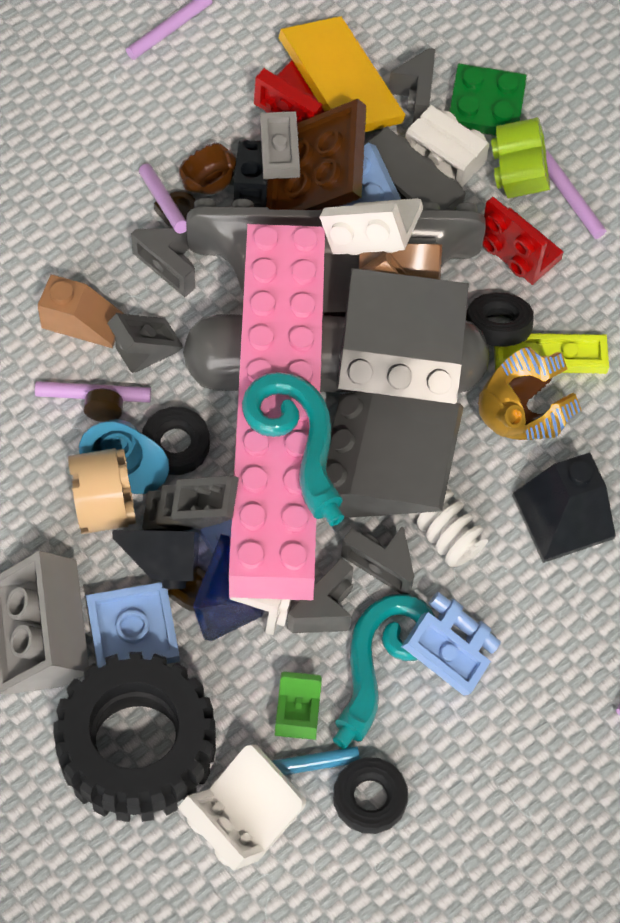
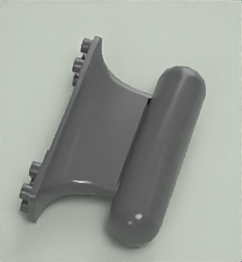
(215, 341)

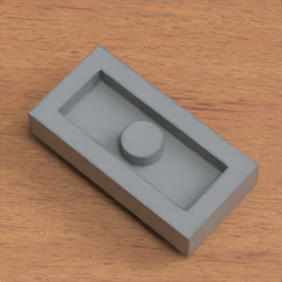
(279, 145)

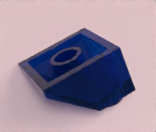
(212, 606)

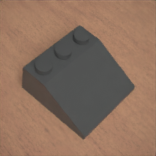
(403, 336)
(392, 453)

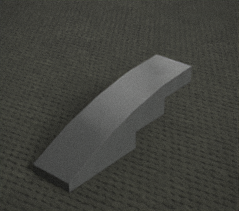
(191, 504)

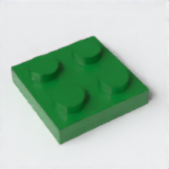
(487, 97)

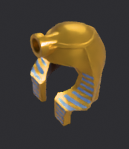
(511, 386)

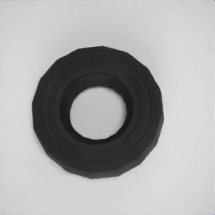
(502, 305)
(193, 425)
(370, 820)

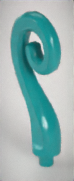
(315, 484)
(363, 705)

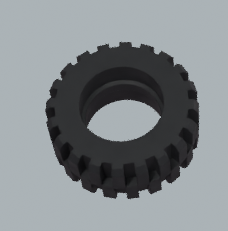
(127, 685)

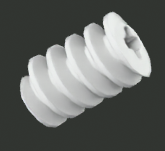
(451, 532)

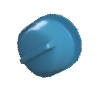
(144, 457)

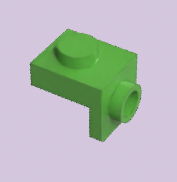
(298, 705)

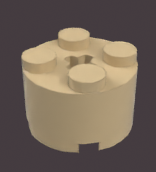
(101, 490)

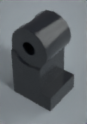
(249, 173)

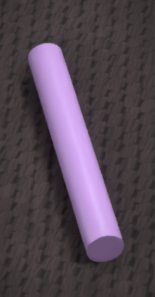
(166, 27)
(163, 198)
(574, 198)
(79, 391)

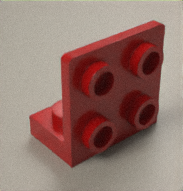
(286, 93)
(518, 242)

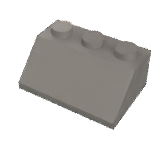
(41, 624)

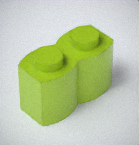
(521, 158)

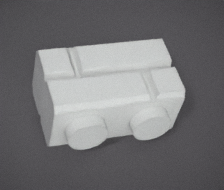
(448, 144)

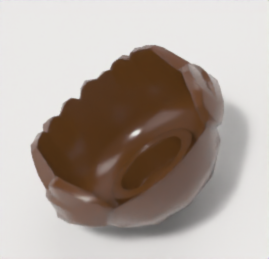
(208, 169)

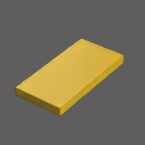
(340, 70)

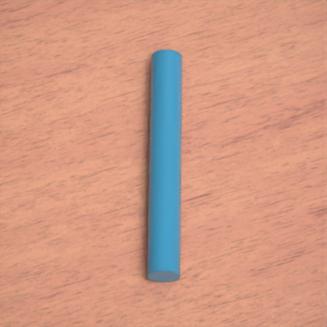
(317, 761)

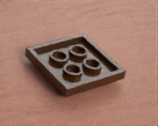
(328, 159)

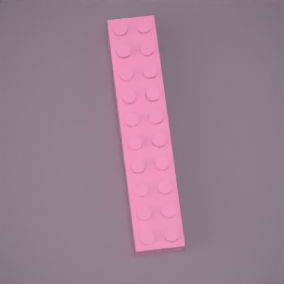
(280, 333)

